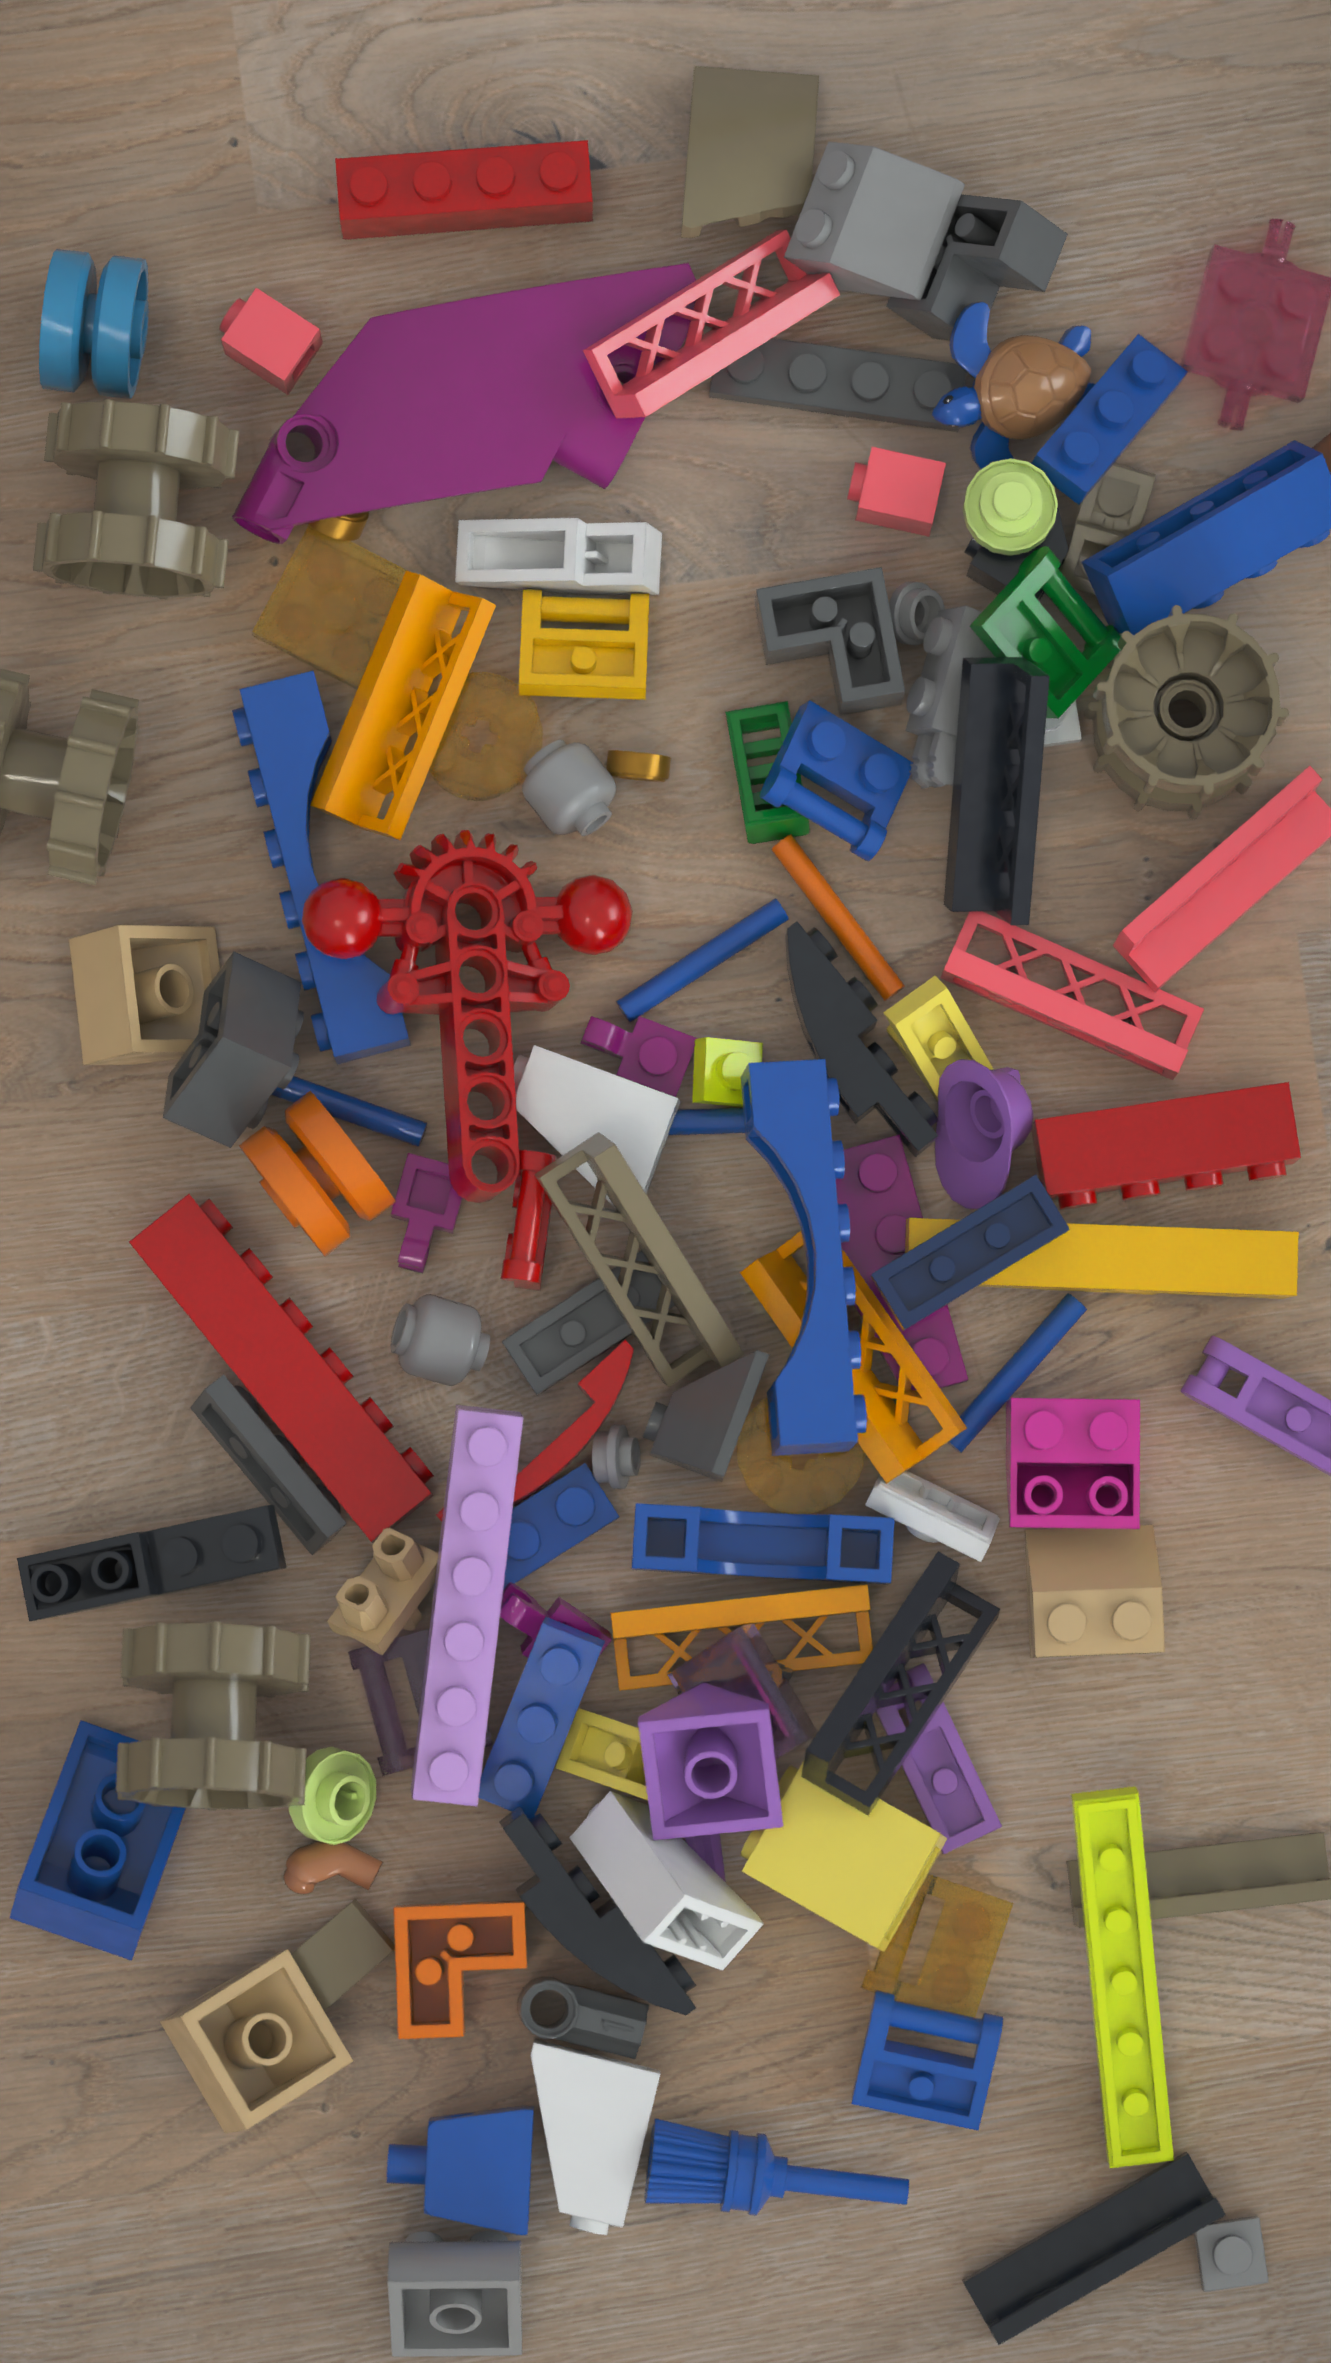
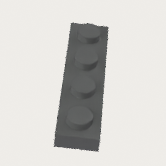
(839, 382)

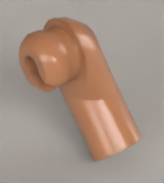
(323, 1860)

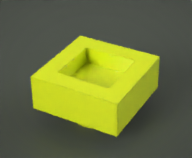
(719, 1069)

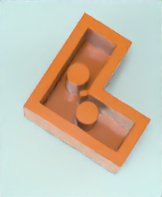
(435, 1948)

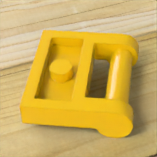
(583, 660)

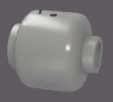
(569, 788)
(439, 1339)

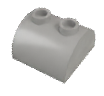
(455, 2296)

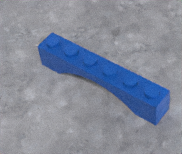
(290, 744)
(790, 1127)

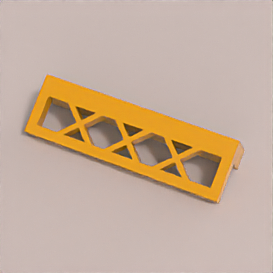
(395, 704)
(888, 1435)
(744, 1612)

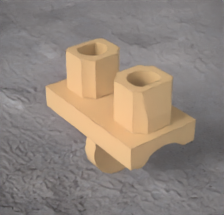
(386, 1593)

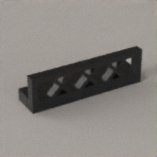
(996, 787)
(879, 1672)
(1093, 2248)

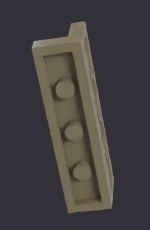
(659, 1248)
(1228, 1876)

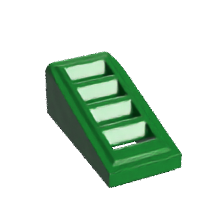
(771, 823)

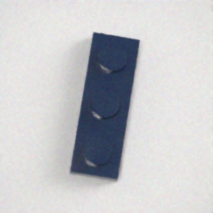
(969, 1252)

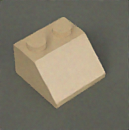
(141, 990)
(1093, 1592)
(256, 2042)

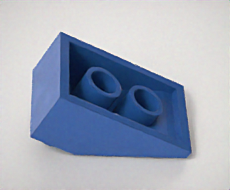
(95, 1854)

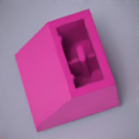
(1073, 1463)

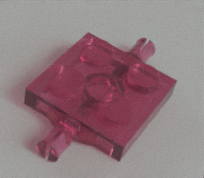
(1256, 324)

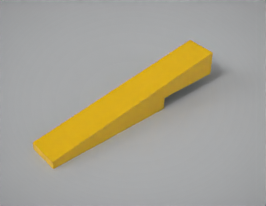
(1148, 1260)

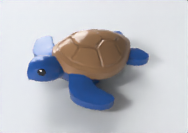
(1017, 386)

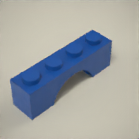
(763, 1544)

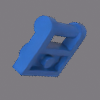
(846, 766)
(922, 2079)

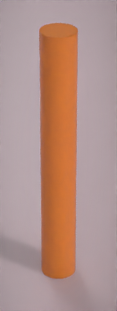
(838, 917)

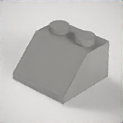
(874, 221)

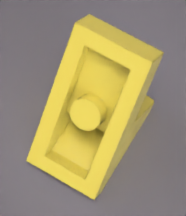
(932, 1032)
(604, 1753)

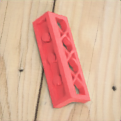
(720, 346)
(1227, 882)
(1063, 1012)

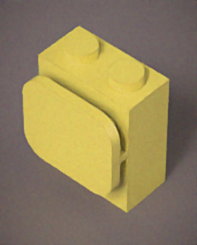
(841, 1861)

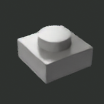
(1231, 2254)

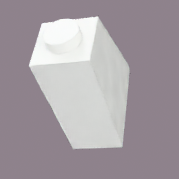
(576, 1101)
(663, 1885)
(594, 2130)

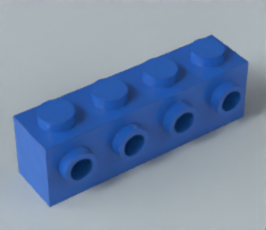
(1215, 540)

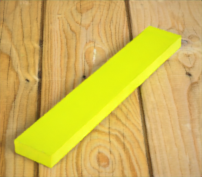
(1122, 1976)

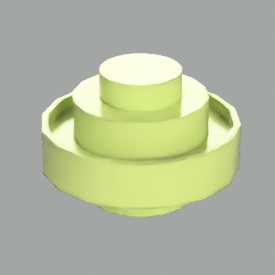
(1010, 507)
(337, 1796)

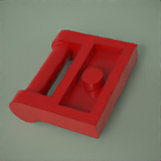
(528, 1242)

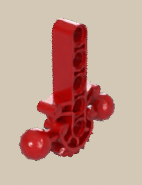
(587, 914)

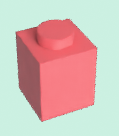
(269, 339)
(897, 490)

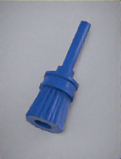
(744, 2172)

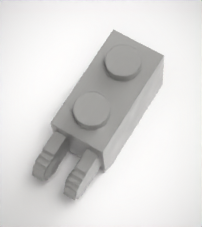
(936, 695)

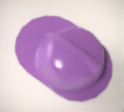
(978, 1127)

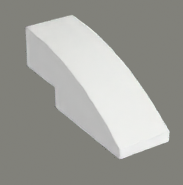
(559, 556)

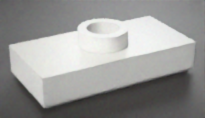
(935, 1513)

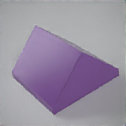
(710, 1764)

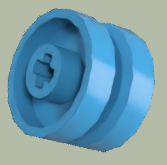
(85, 322)

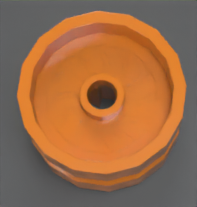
(316, 1174)

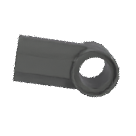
(589, 2017)

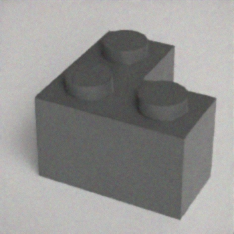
(985, 248)
(841, 618)
(238, 1053)

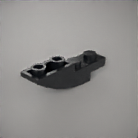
(833, 1021)
(151, 1563)
(596, 1937)

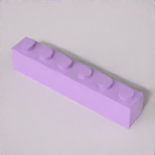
(466, 1605)

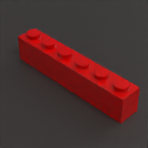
(281, 1367)

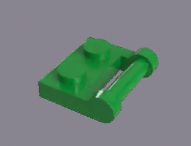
(1021, 627)

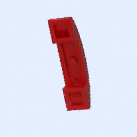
(603, 1389)

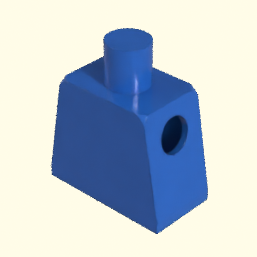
(472, 2167)

